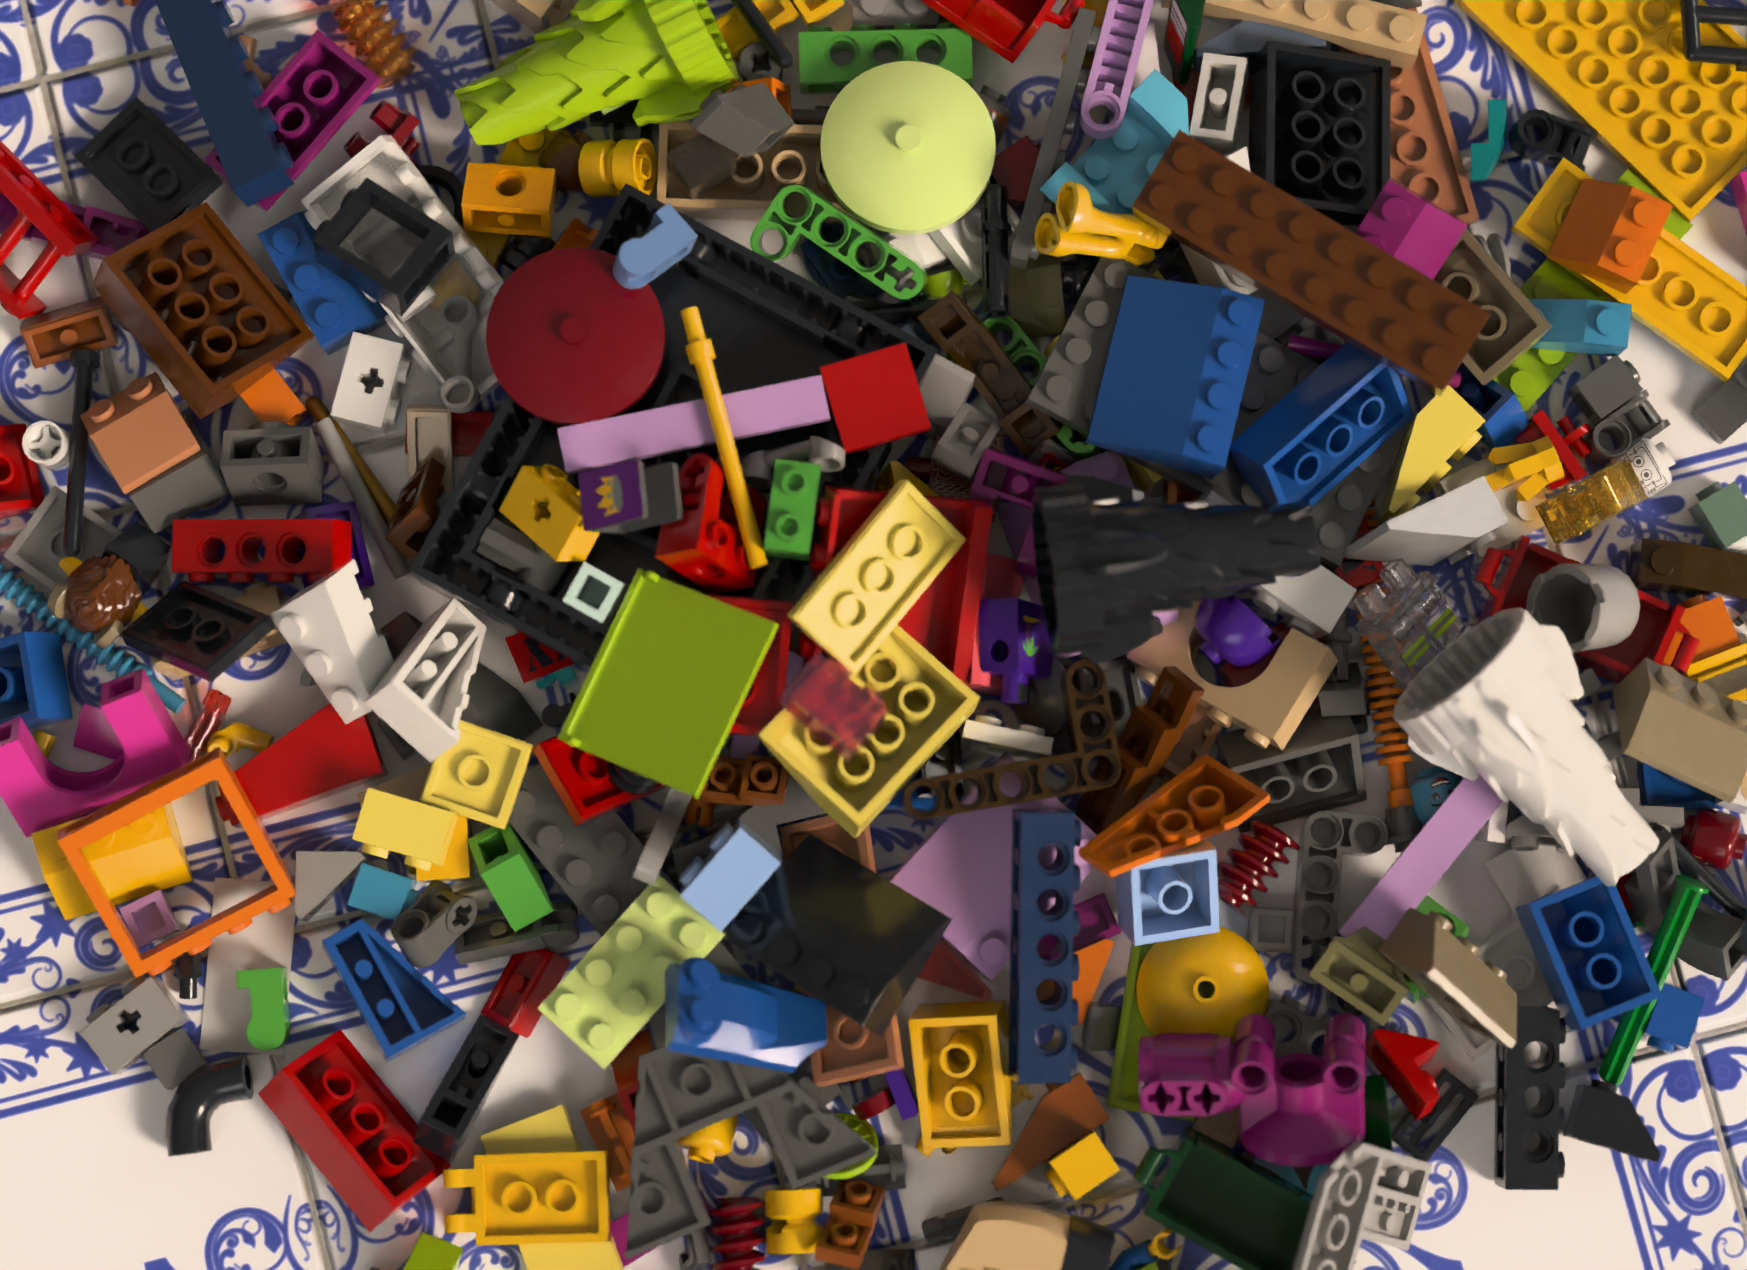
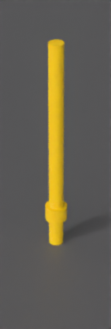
(701, 353)

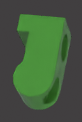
(269, 1006)

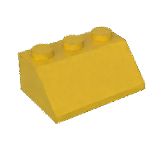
(128, 862)

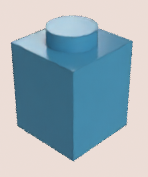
(382, 892)

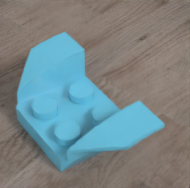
(1121, 165)

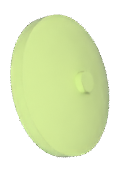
(907, 147)

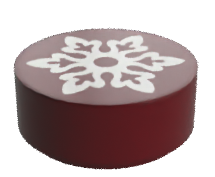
(873, 1103)

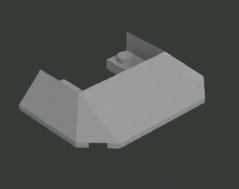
(1361, 1197)

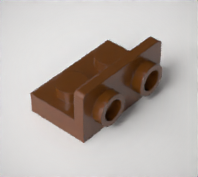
(416, 509)

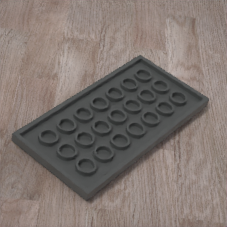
(1073, 376)

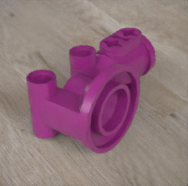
(1289, 1106)

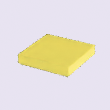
(478, 775)

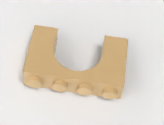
(1265, 707)

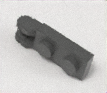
(494, 938)

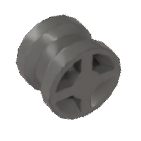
(752, 70)

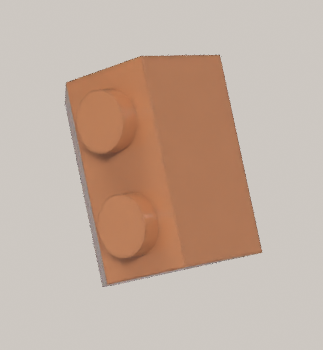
(140, 432)

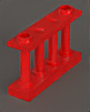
(43, 209)

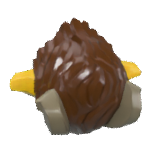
(97, 597)

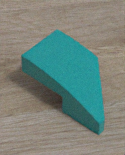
(1487, 155)

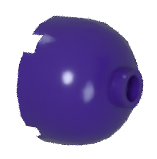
(1233, 632)

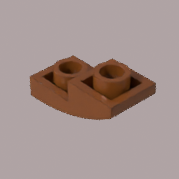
(746, 781)
(850, 1223)

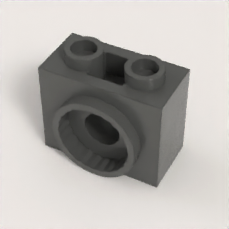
(272, 465)

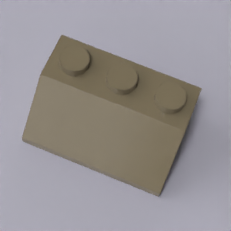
(1683, 728)
(1454, 975)

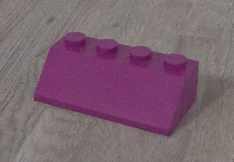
(311, 103)

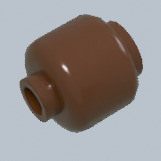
(563, 156)

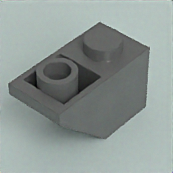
(743, 119)

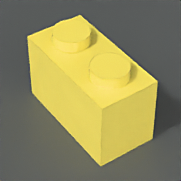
(404, 828)

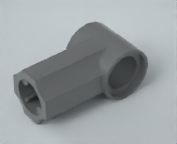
(521, 555)

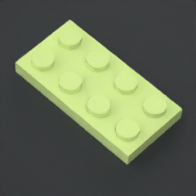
(623, 974)

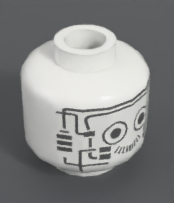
(1649, 464)

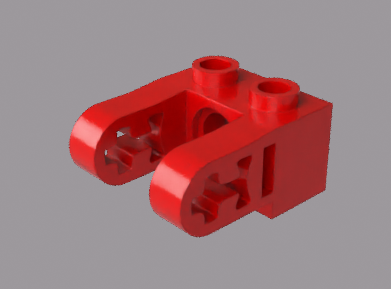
(701, 544)

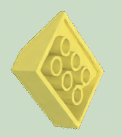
(923, 712)

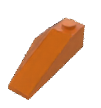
(1180, 813)

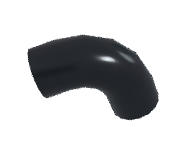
(199, 1097)

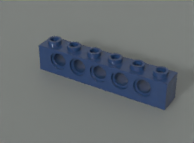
(1030, 833)

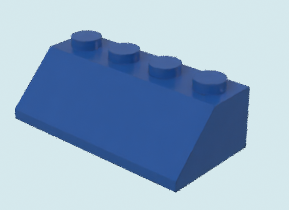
(1322, 428)

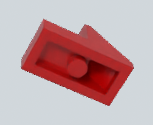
(1399, 1060)

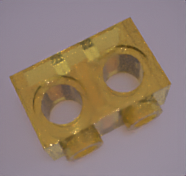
(1591, 502)

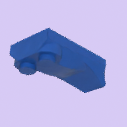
(740, 1018)

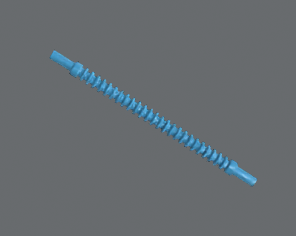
(114, 659)

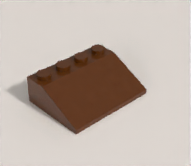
(201, 308)

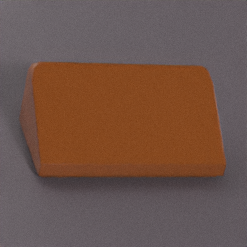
(74, 327)

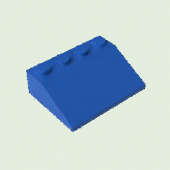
(1175, 373)

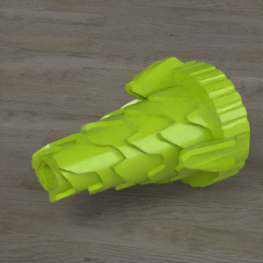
(601, 60)

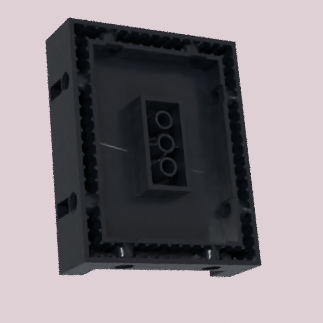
(764, 333)

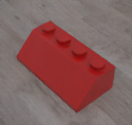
(352, 1129)

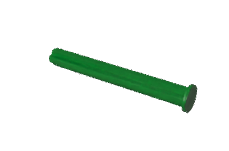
(1660, 961)

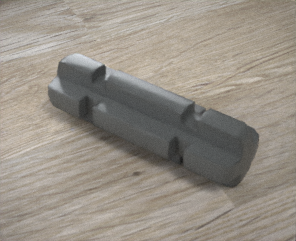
(936, 1229)

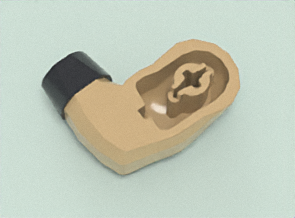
(1028, 1238)

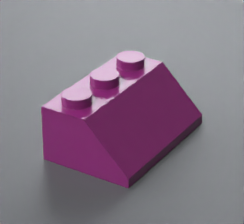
(1411, 228)

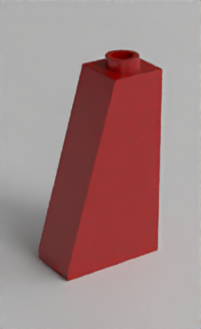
(308, 765)

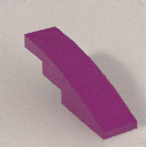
(110, 228)

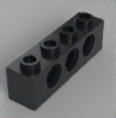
(1513, 1121)

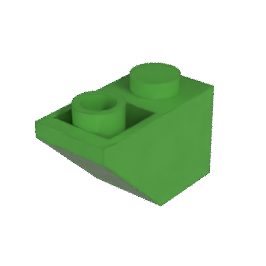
(511, 875)

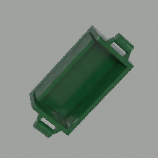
(1225, 1202)

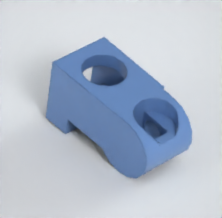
(657, 251)

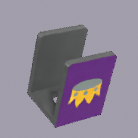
(630, 498)

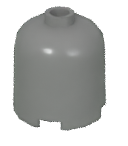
(1587, 602)

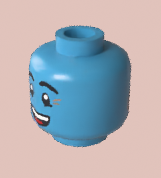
(1431, 790)

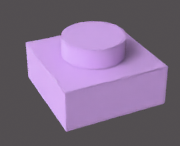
(149, 919)

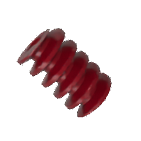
(1252, 864)
(737, 1233)

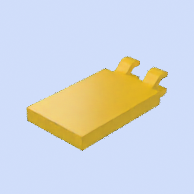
(535, 1198)

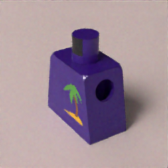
(1014, 645)

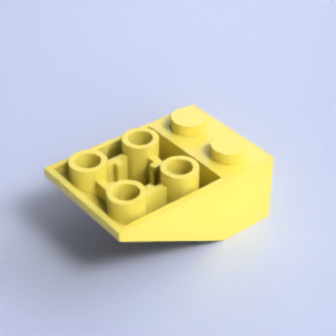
(1435, 434)

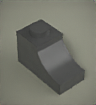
(1725, 408)

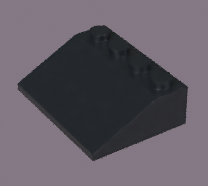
(1321, 127)
(839, 932)

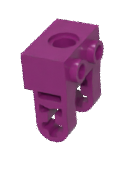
(1013, 480)

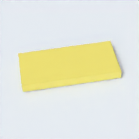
(877, 576)
(551, 1133)

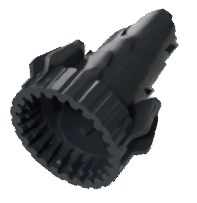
(1119, 558)

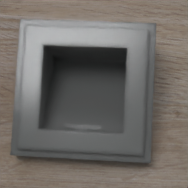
(1343, 698)
(1100, 1027)
(174, 1059)

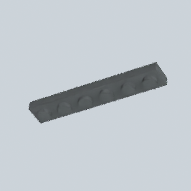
(1060, 121)

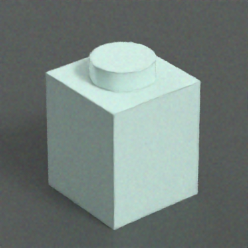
(595, 593)

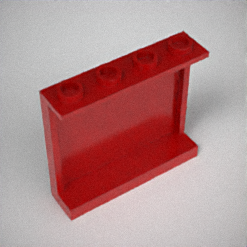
(948, 610)

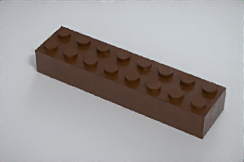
(1310, 263)

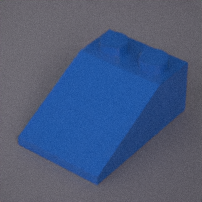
(33, 679)

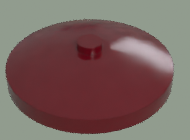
(574, 338)

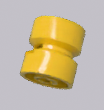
(609, 164)
(793, 1220)

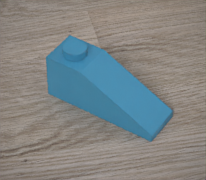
(1585, 326)

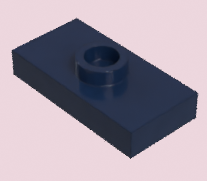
(834, 273)

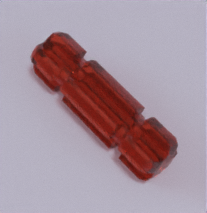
(206, 722)

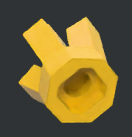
(1532, 462)

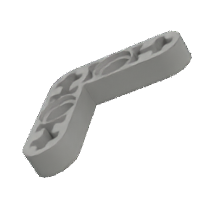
(662, 837)

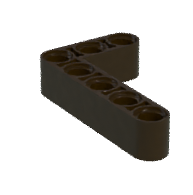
(1031, 771)

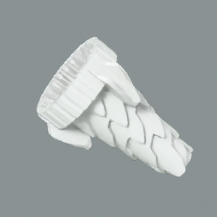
(1504, 712)

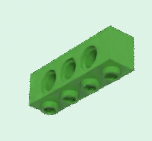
(863, 41)

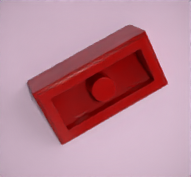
(523, 988)

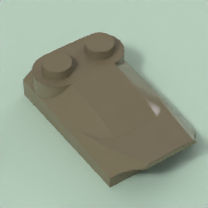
(1513, 318)

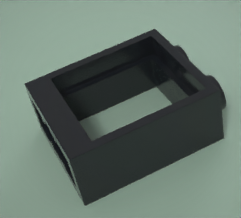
(412, 276)

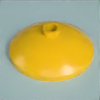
(1176, 967)

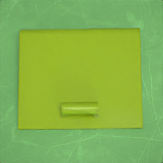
(668, 682)

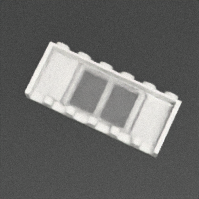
(388, 245)

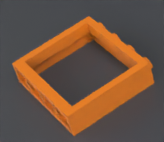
(146, 800)

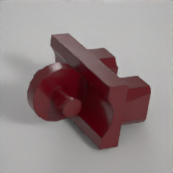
(394, 123)

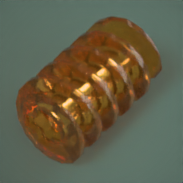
(375, 40)

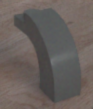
(1713, 939)

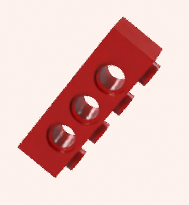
(198, 542)

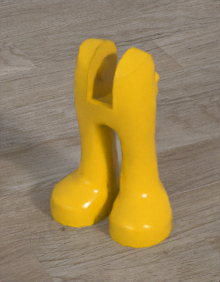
(1093, 232)

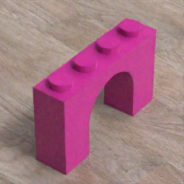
(48, 795)

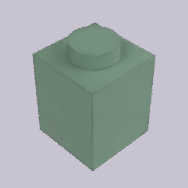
(1721, 514)

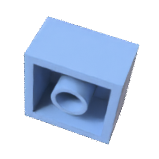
(729, 873)
(1170, 896)

